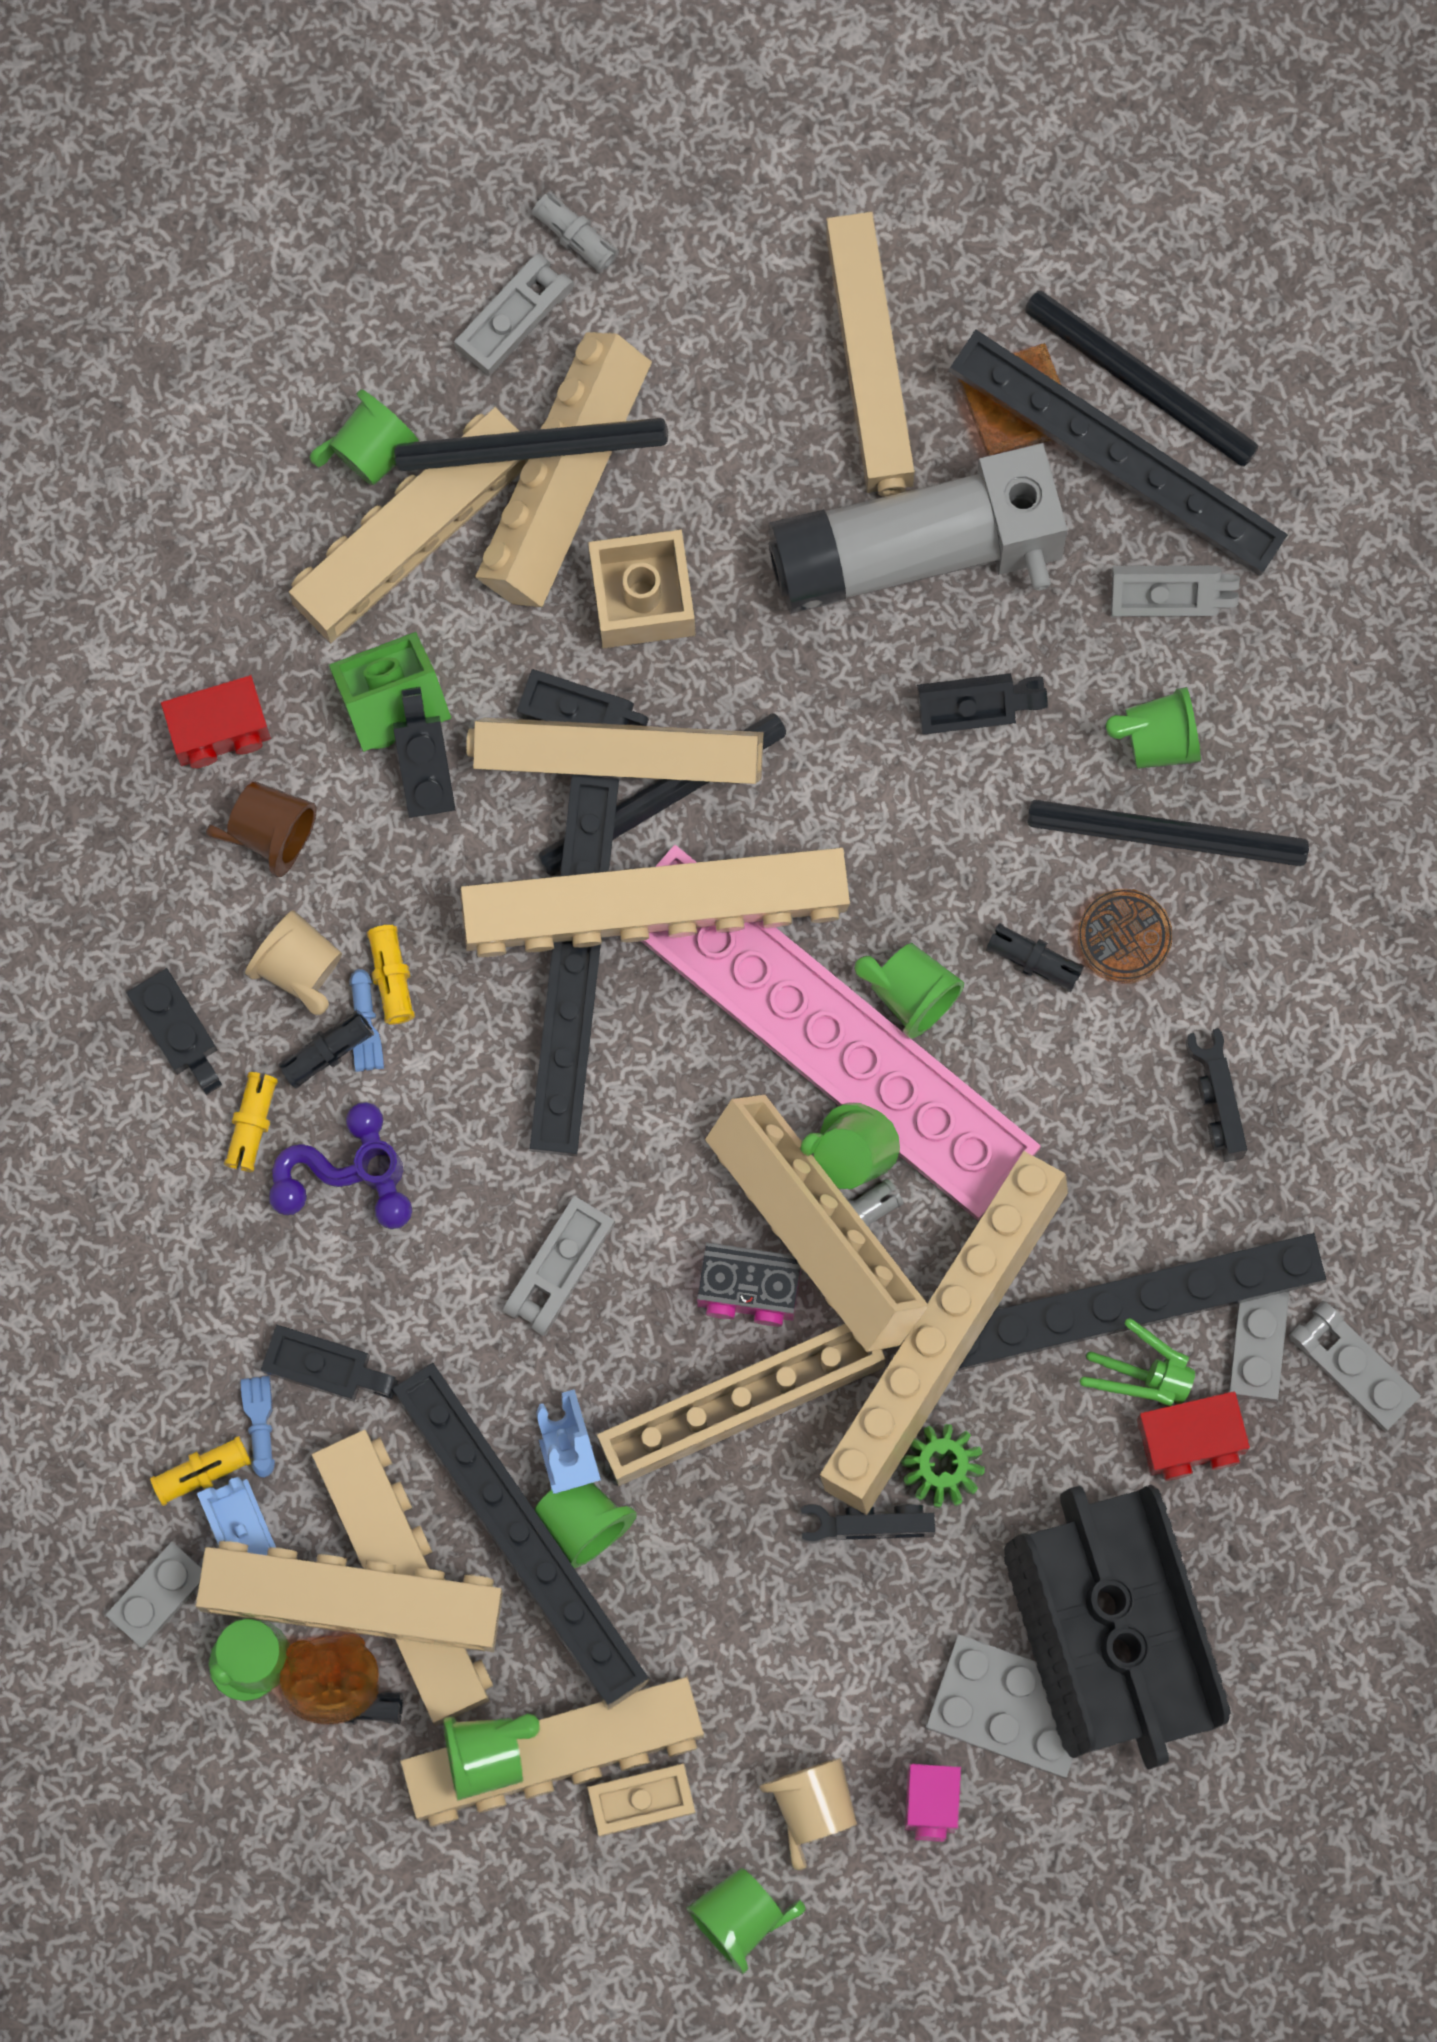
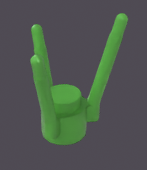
(1168, 1378)

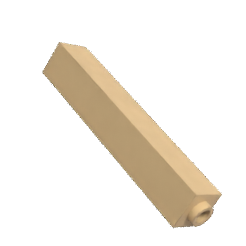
(870, 354)
(616, 750)

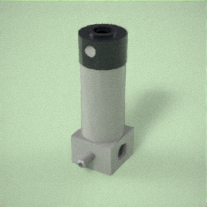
(996, 516)

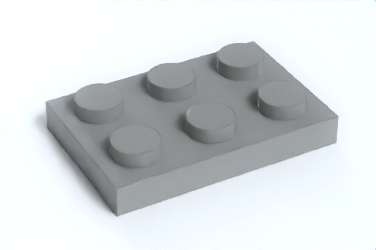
(998, 1706)

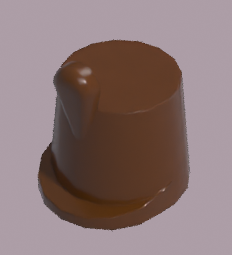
(269, 824)

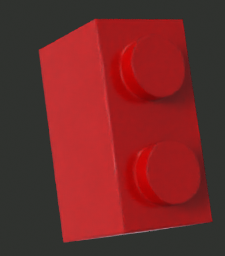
(216, 722)
(1193, 1436)

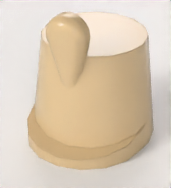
(296, 961)
(813, 1805)

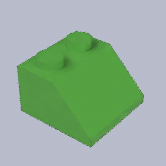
(374, 684)

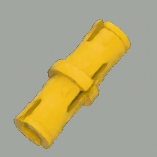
(390, 974)
(250, 1122)
(169, 1486)

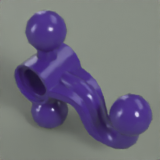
(363, 1122)

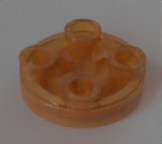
(329, 1679)

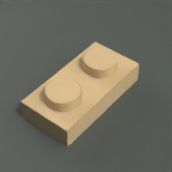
(641, 1800)

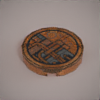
(1124, 936)

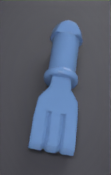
(368, 1053)
(258, 1406)

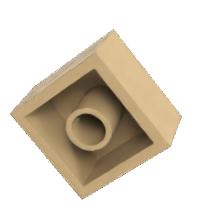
(642, 588)

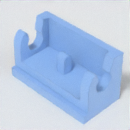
(567, 1447)
(236, 1516)

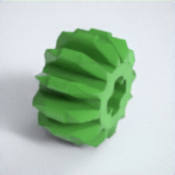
(946, 1482)

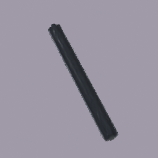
(1141, 378)
(531, 444)
(658, 797)
(1168, 832)

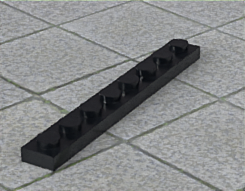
(1118, 452)
(572, 978)
(1148, 1299)
(521, 1536)

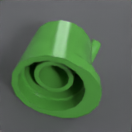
(366, 440)
(1159, 731)
(912, 987)
(854, 1145)
(583, 1521)
(248, 1659)
(486, 1753)
(739, 1916)

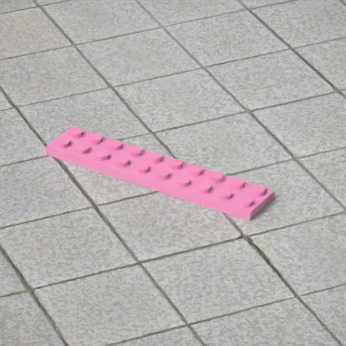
(850, 1052)

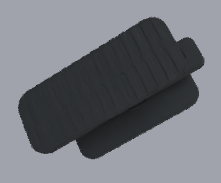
(1134, 1556)

